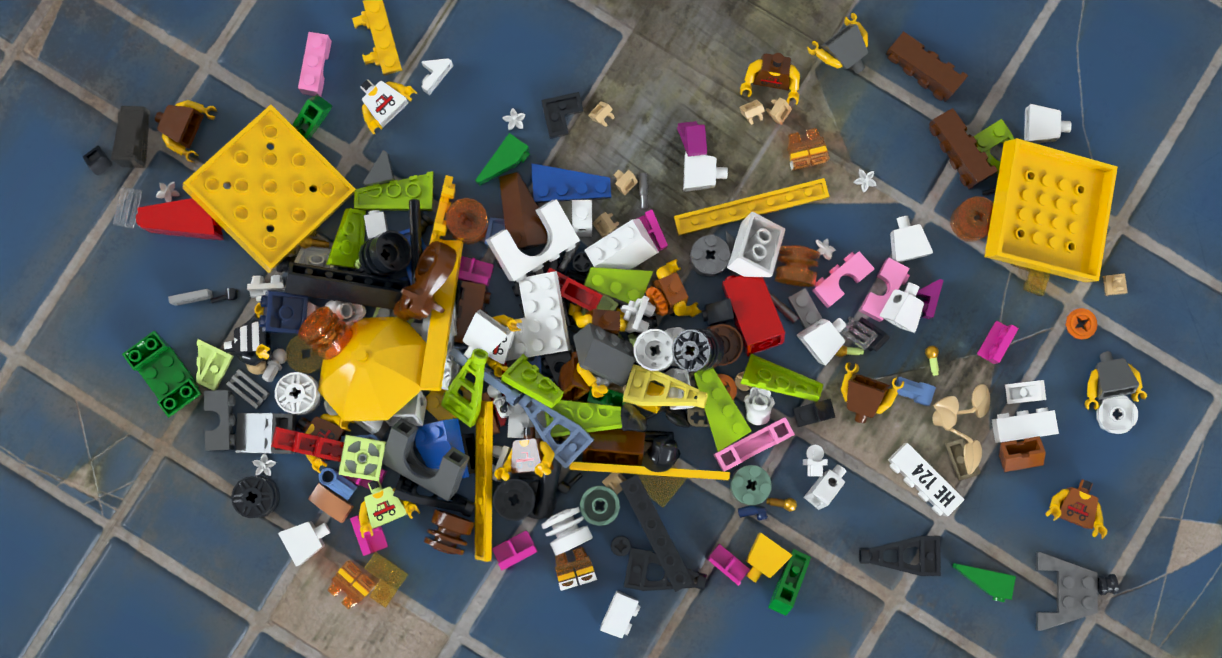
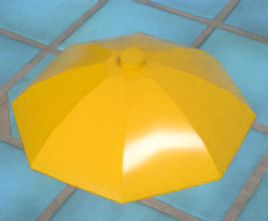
(375, 370)

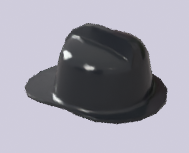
(661, 454)

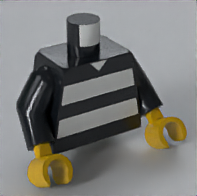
(250, 342)

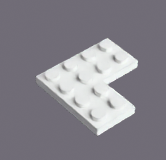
(544, 322)

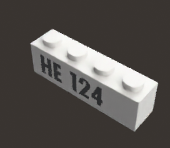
(926, 480)

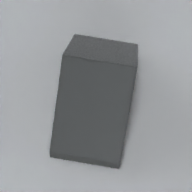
(380, 172)

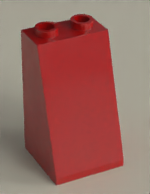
(179, 218)
(754, 313)

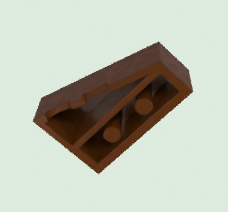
(473, 298)

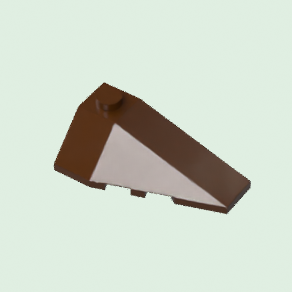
(520, 213)

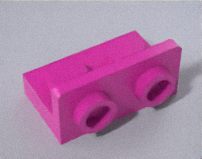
(997, 342)

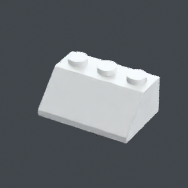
(623, 247)
(756, 247)

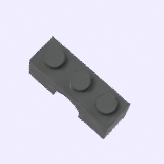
(222, 403)

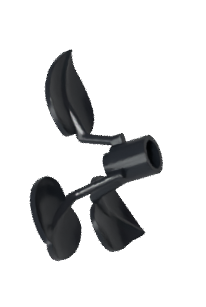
(634, 420)

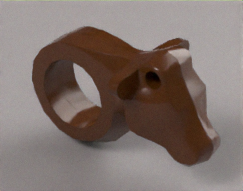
(430, 274)

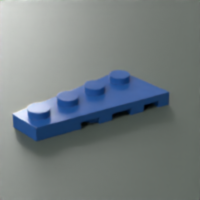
(567, 185)

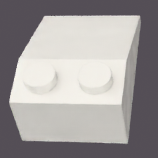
(519, 419)

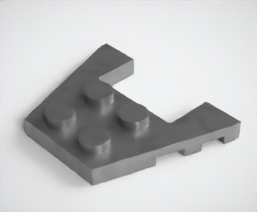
(1075, 592)

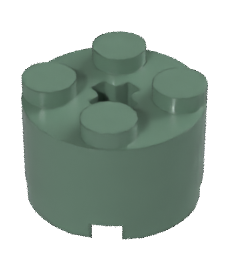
(761, 487)
(599, 517)

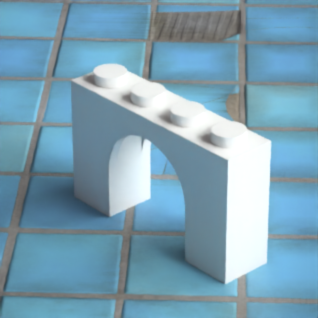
(560, 238)

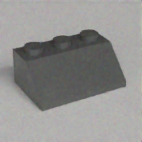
(604, 354)

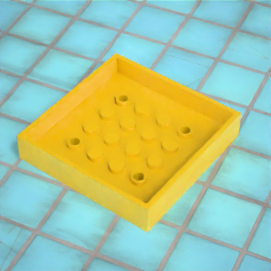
(268, 188)
(1051, 211)

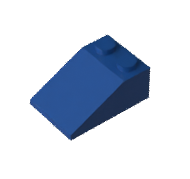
(437, 439)

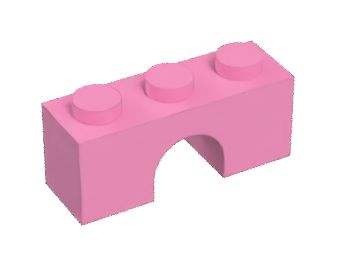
(316, 53)
(855, 267)
(893, 275)

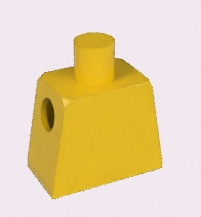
(765, 558)

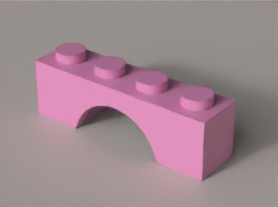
(754, 444)

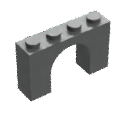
(402, 459)

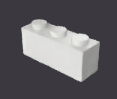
(1024, 425)

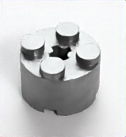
(699, 251)

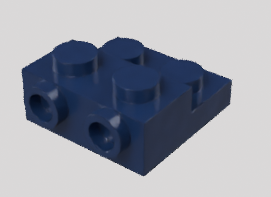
(283, 312)

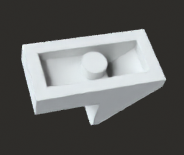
(439, 69)
(1025, 392)

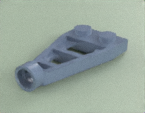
(512, 395)
(572, 446)

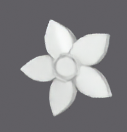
(514, 120)
(865, 180)
(167, 191)
(825, 249)
(264, 465)

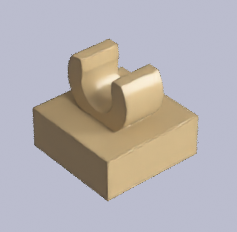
(752, 109)
(779, 111)
(600, 112)
(625, 182)
(604, 224)
(1115, 284)
(613, 482)

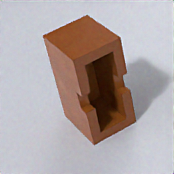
(1022, 454)

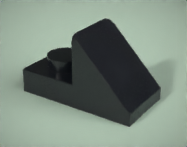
(879, 341)
(813, 413)

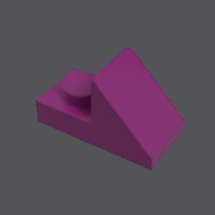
(693, 138)
(932, 294)

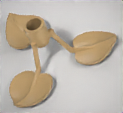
(946, 416)

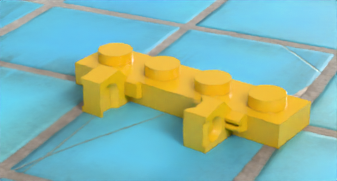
(385, 49)
(447, 193)

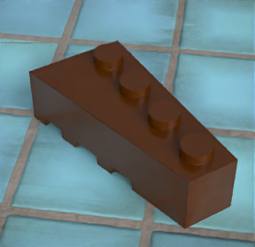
(925, 67)
(961, 149)

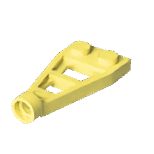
(638, 384)

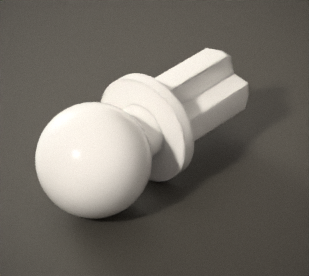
(278, 357)
(499, 400)

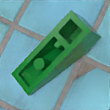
(311, 116)
(507, 157)
(991, 582)
(789, 583)

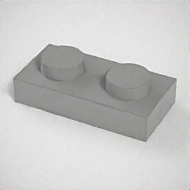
(804, 308)

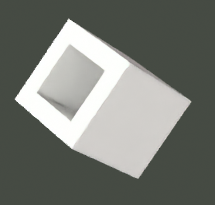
(375, 223)

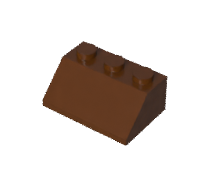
(615, 447)

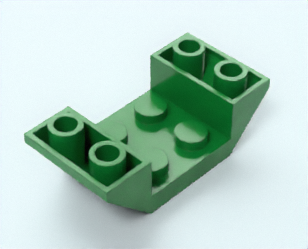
(163, 373)

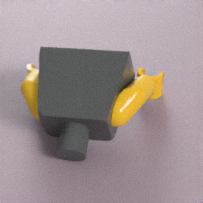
(845, 47)
(1113, 379)

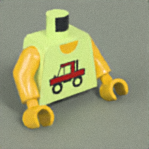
(382, 508)

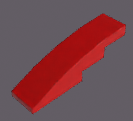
(307, 444)

